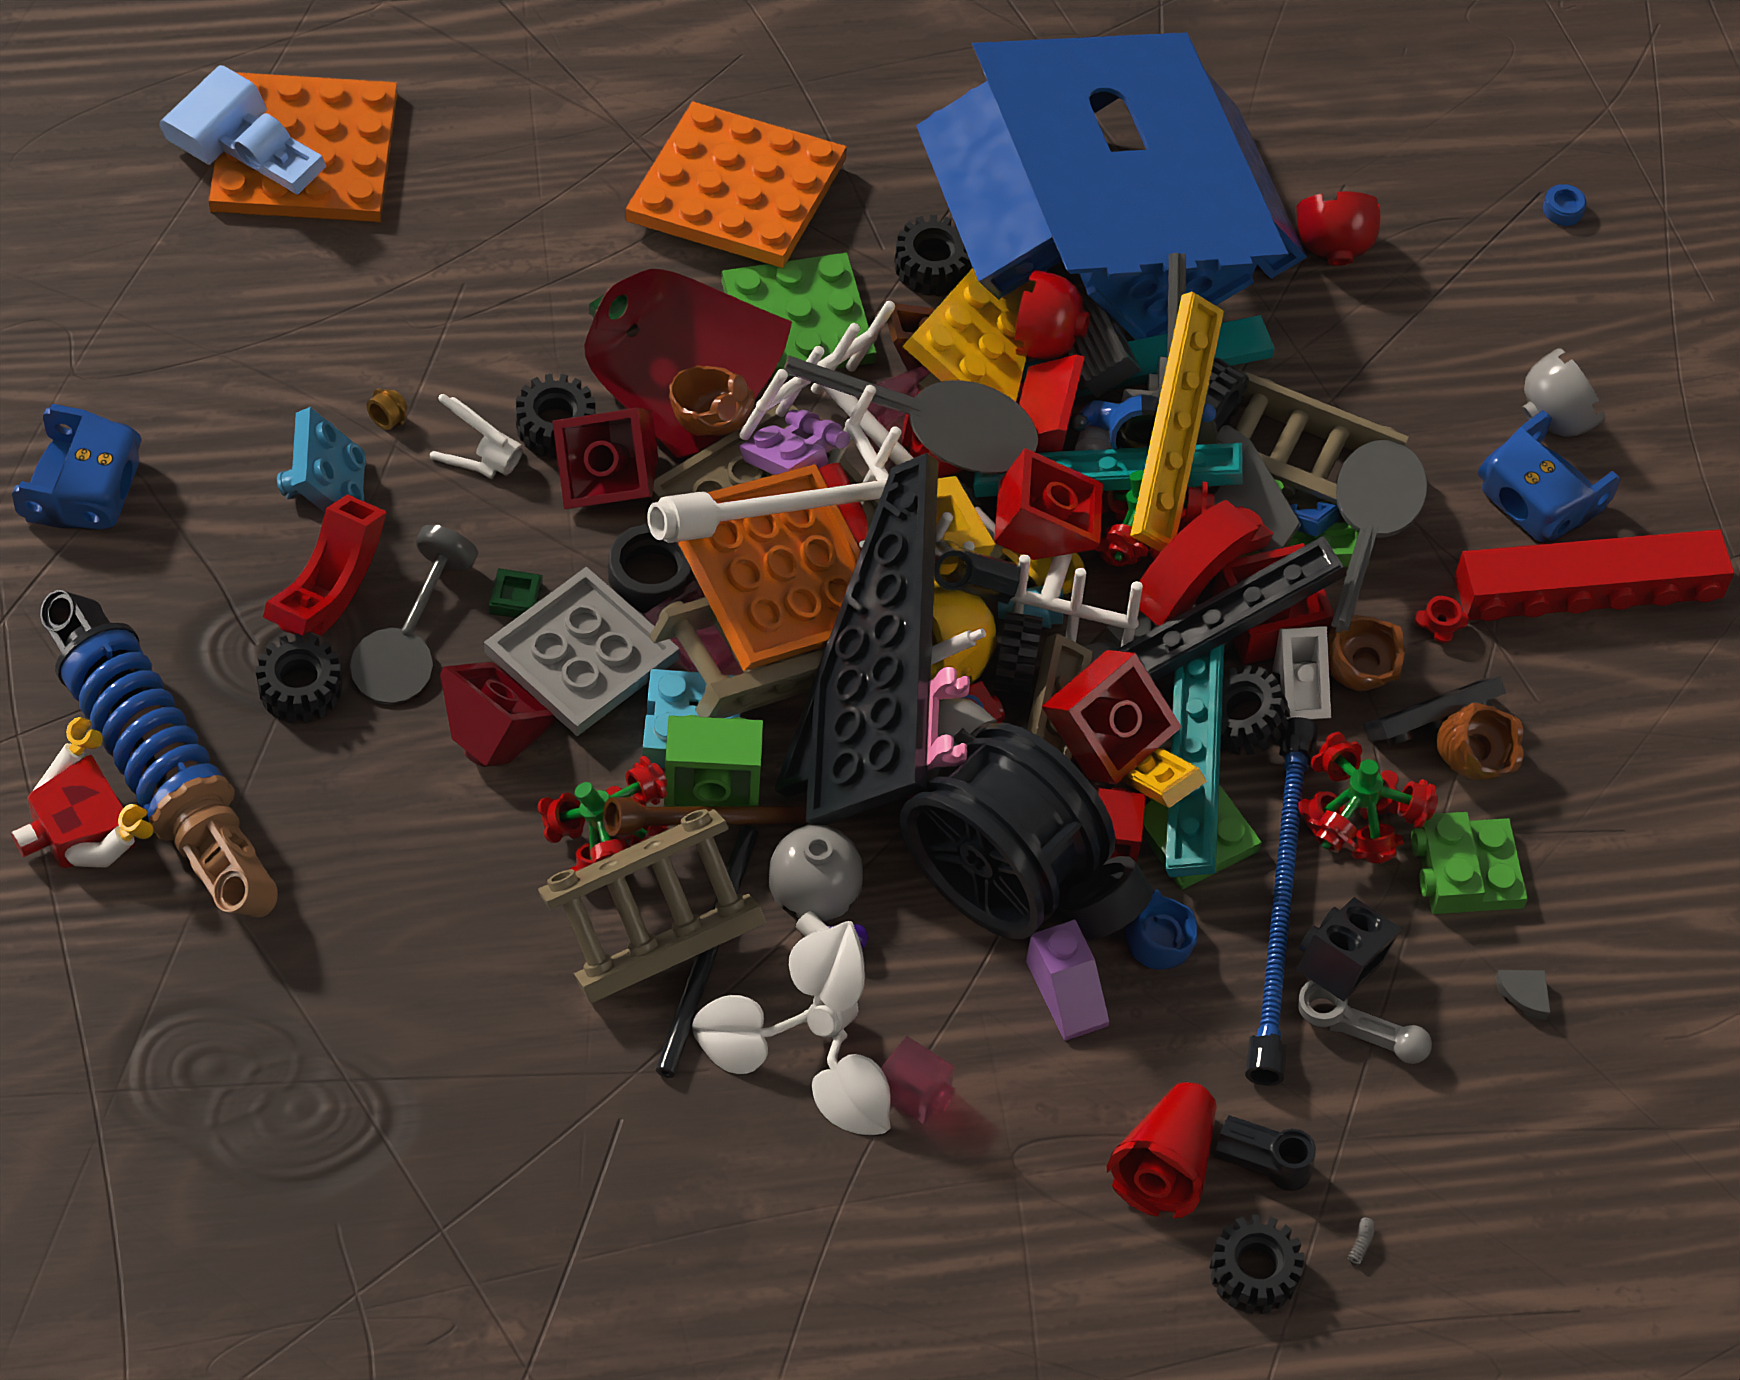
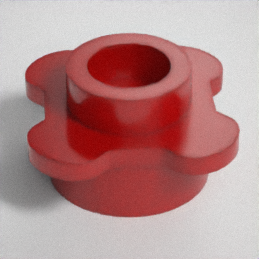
(1444, 608)

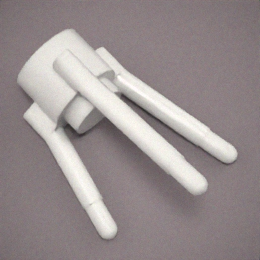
(496, 449)

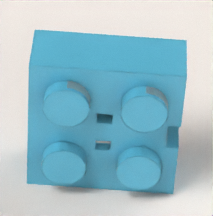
(669, 695)

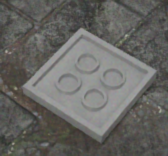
(580, 651)

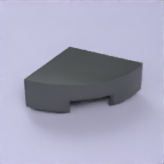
(1525, 990)

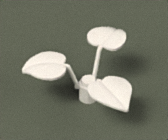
(831, 969)

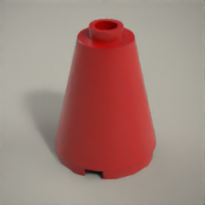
(1167, 1153)

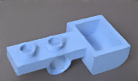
(229, 117)

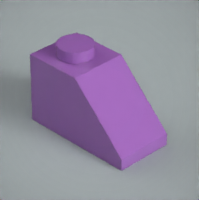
(1068, 979)

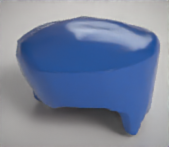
(1162, 933)

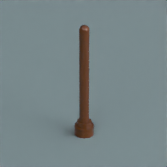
(625, 816)

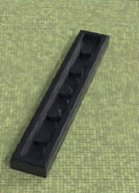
(1237, 609)

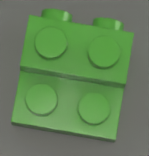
(1468, 864)

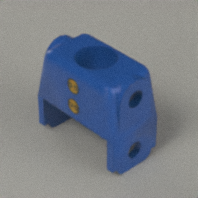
(81, 473)
(1540, 486)

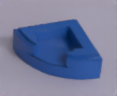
(1316, 520)

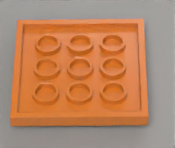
(338, 119)
(736, 184)
(775, 575)

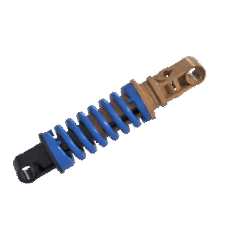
(156, 751)

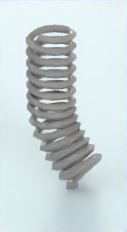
(1363, 1237)

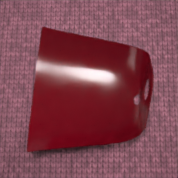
(679, 328)

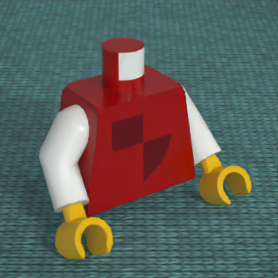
(78, 810)

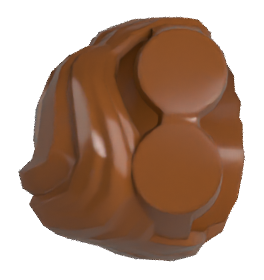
(710, 400)
(1366, 653)
(1480, 741)

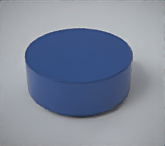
(1564, 204)

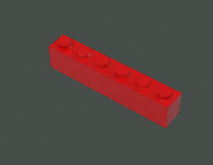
(1593, 575)

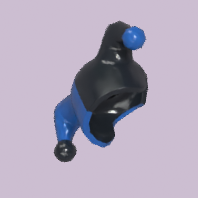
(1129, 422)

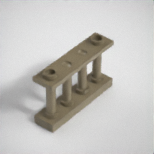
(1312, 416)
(743, 692)
(689, 932)

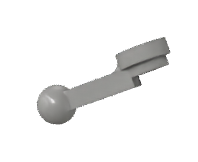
(1409, 1043)

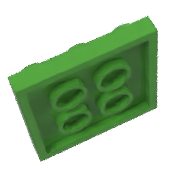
(810, 292)

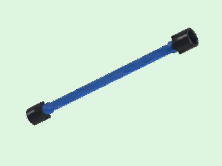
(1265, 1051)

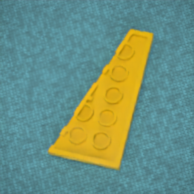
(973, 337)

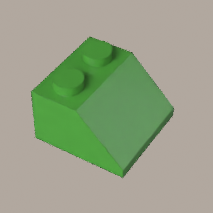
(713, 761)

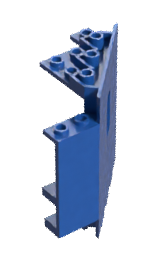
(1043, 188)

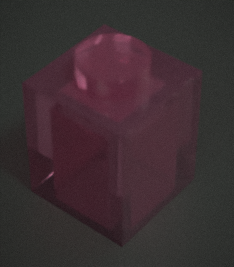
(918, 1080)

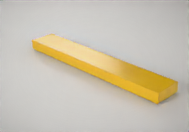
(1177, 422)

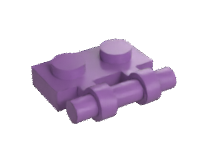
(795, 447)

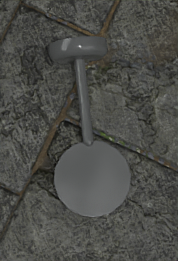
(394, 662)

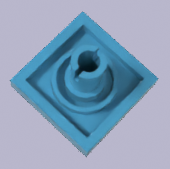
(324, 463)

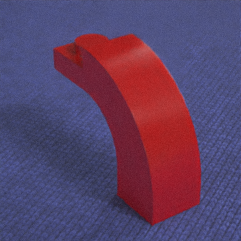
(1197, 556)
(334, 570)

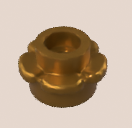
(387, 408)

